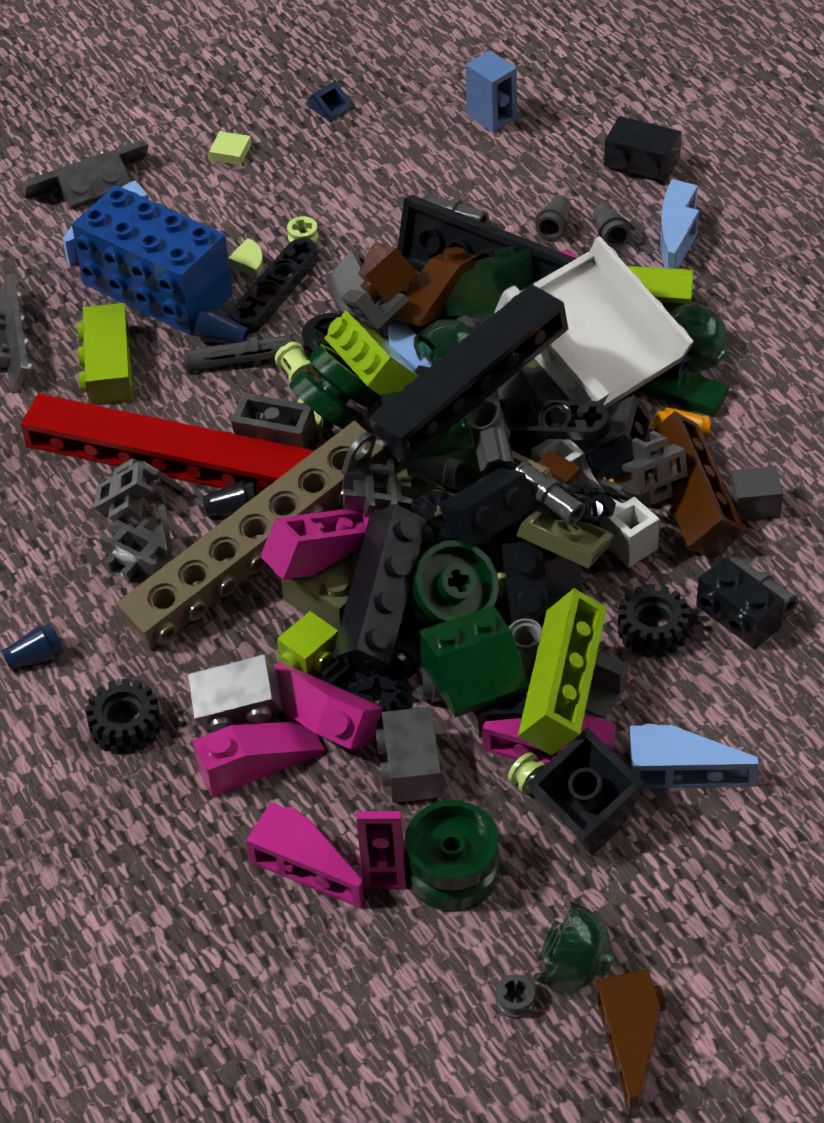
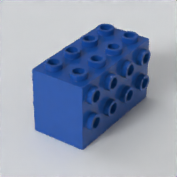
(152, 258)

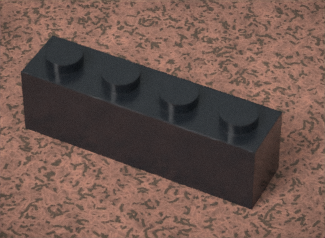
(379, 588)

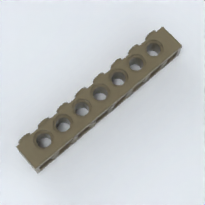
(233, 540)

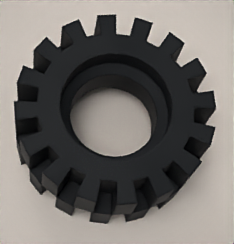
(653, 603)
(126, 734)

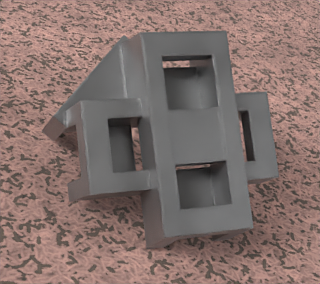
(664, 473)
(358, 486)
(125, 491)
(134, 559)

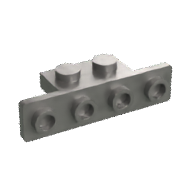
(89, 178)
(12, 341)

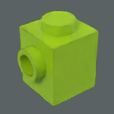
(308, 644)

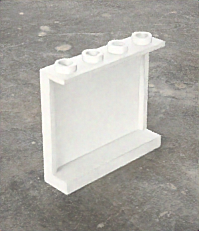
(615, 331)

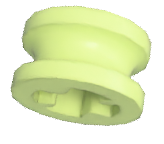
(302, 224)
(524, 770)

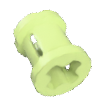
(295, 358)

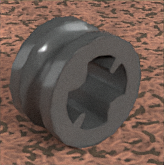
(515, 1010)

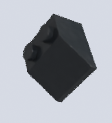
(534, 579)
(588, 790)

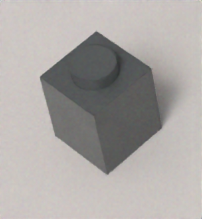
(756, 493)

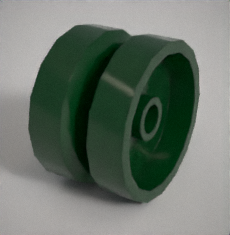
(332, 394)
(450, 583)
(452, 855)

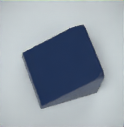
(329, 102)

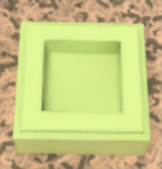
(230, 148)

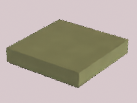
(577, 542)

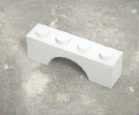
(632, 523)

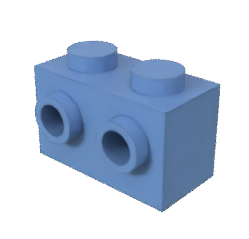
(491, 91)

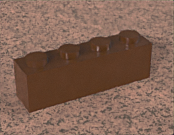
(701, 498)

